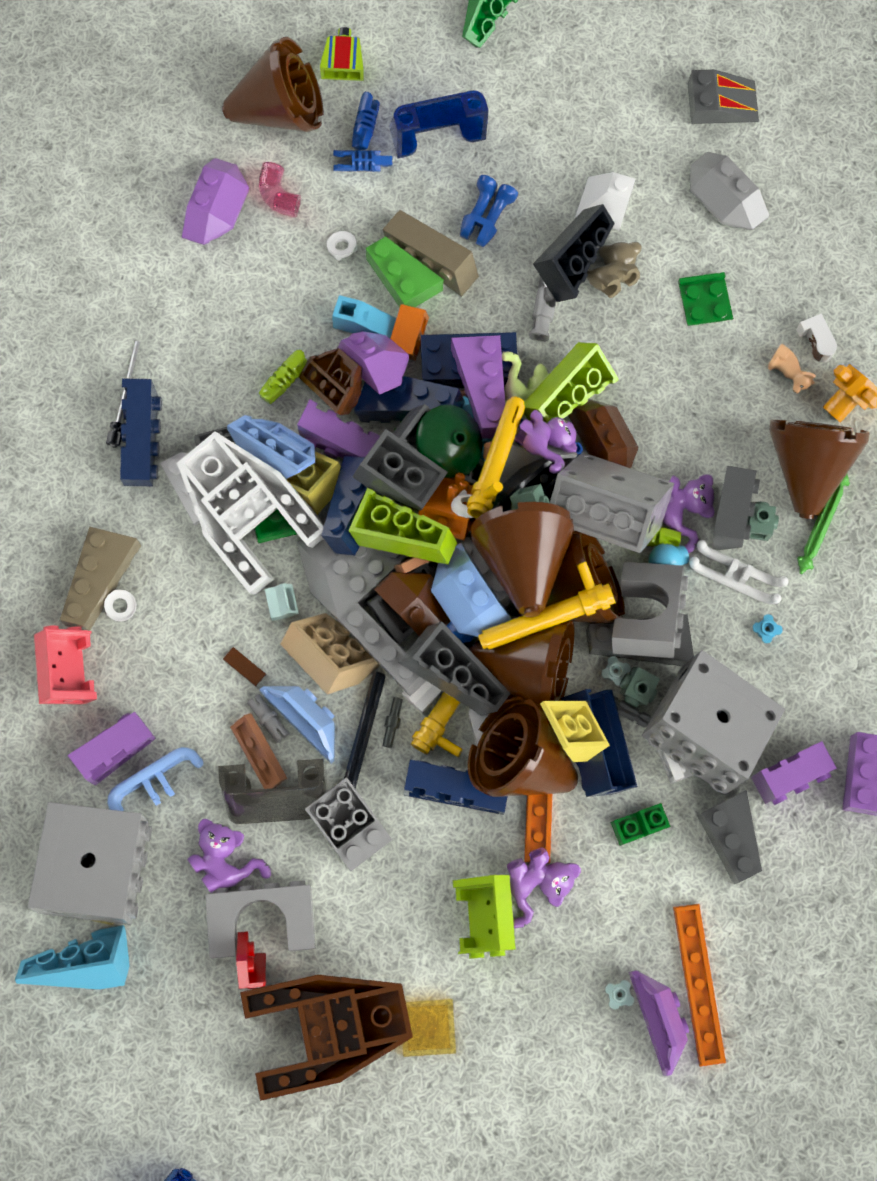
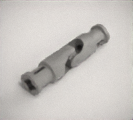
(542, 313)

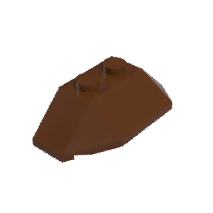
(334, 379)
(604, 432)
(412, 599)

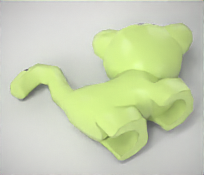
(514, 386)

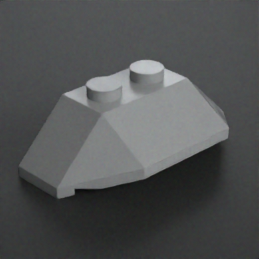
(727, 192)

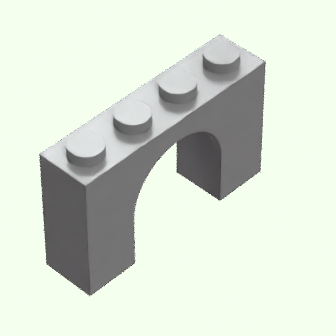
(657, 635)
(226, 907)

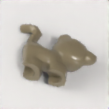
(618, 268)

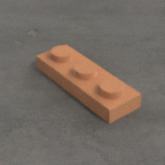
(258, 752)

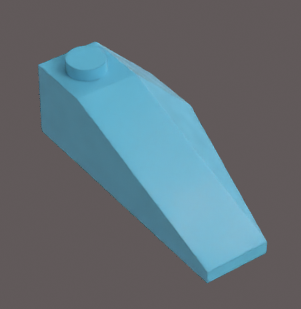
(90, 965)

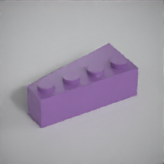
(482, 376)

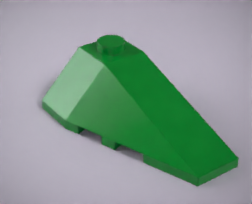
(480, 19)

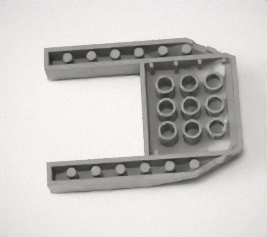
(348, 581)

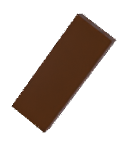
(244, 666)

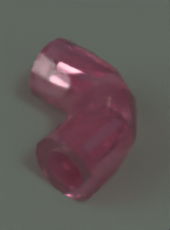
(273, 193)

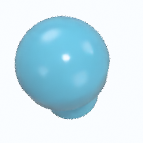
(669, 555)

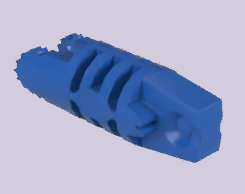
(365, 121)
(363, 160)

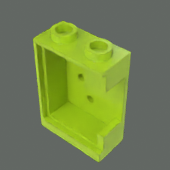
(489, 915)

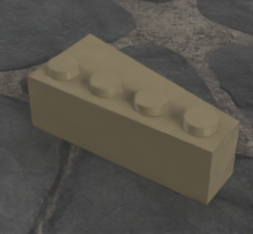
(434, 250)
(97, 574)

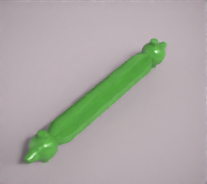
(820, 528)

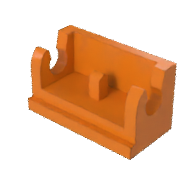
(408, 328)

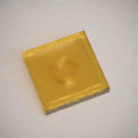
(431, 1028)

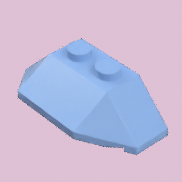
(273, 444)
(467, 595)
(305, 716)

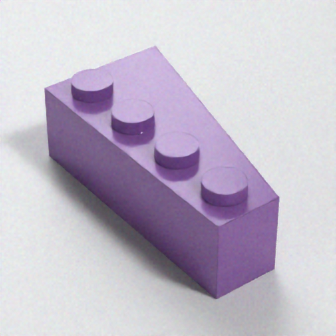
(334, 435)

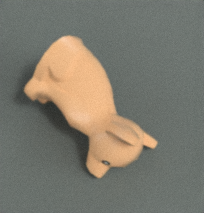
(788, 364)

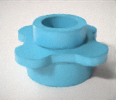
(767, 621)

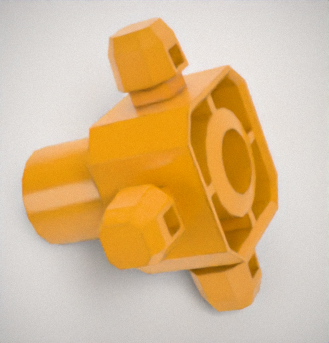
(853, 390)

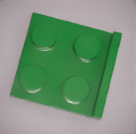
(705, 299)

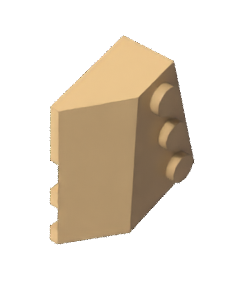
(328, 653)

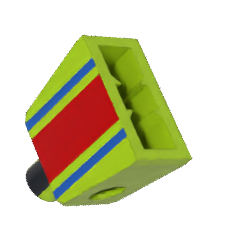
(342, 57)

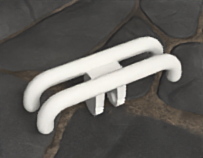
(737, 574)

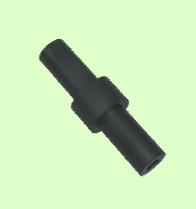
(392, 722)

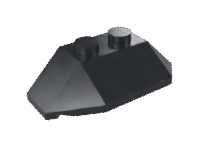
(527, 476)

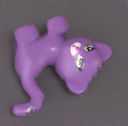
(537, 435)
(696, 498)
(219, 843)
(553, 880)

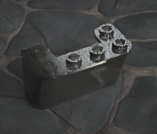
(273, 804)

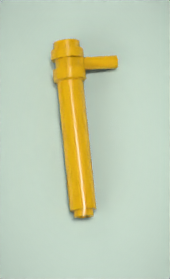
(488, 484)
(582, 604)
(434, 727)

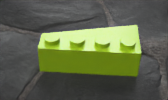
(571, 382)
(399, 530)

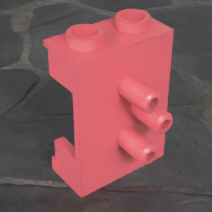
(61, 666)

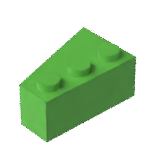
(402, 274)

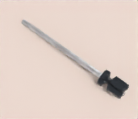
(114, 436)

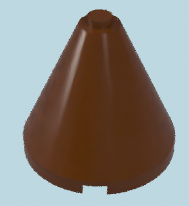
(277, 91)
(814, 460)
(524, 550)
(569, 582)
(534, 664)
(520, 754)

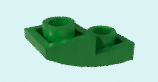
(640, 824)

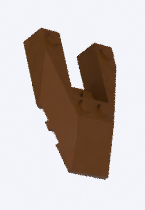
(342, 1026)

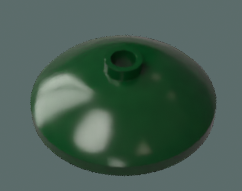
(438, 440)

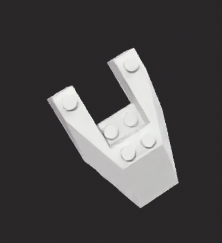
(233, 496)

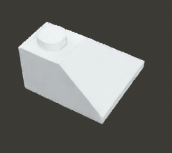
(612, 191)

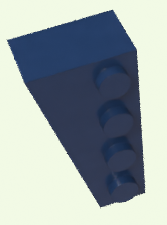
(397, 402)
(140, 432)
(343, 508)
(449, 787)

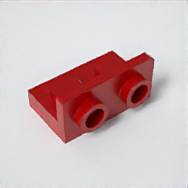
(250, 965)

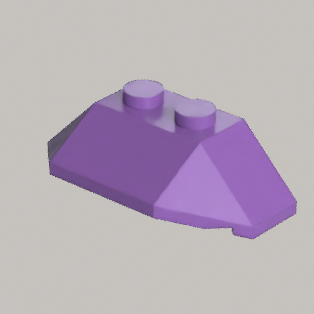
(215, 202)
(380, 359)
(662, 1019)

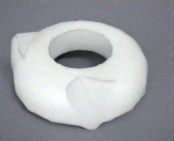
(338, 237)
(457, 506)
(131, 605)

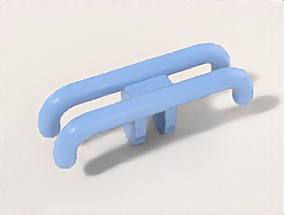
(150, 772)

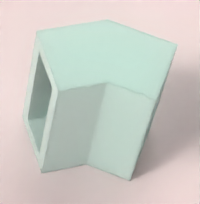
(281, 601)

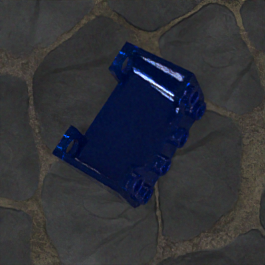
(462, 109)

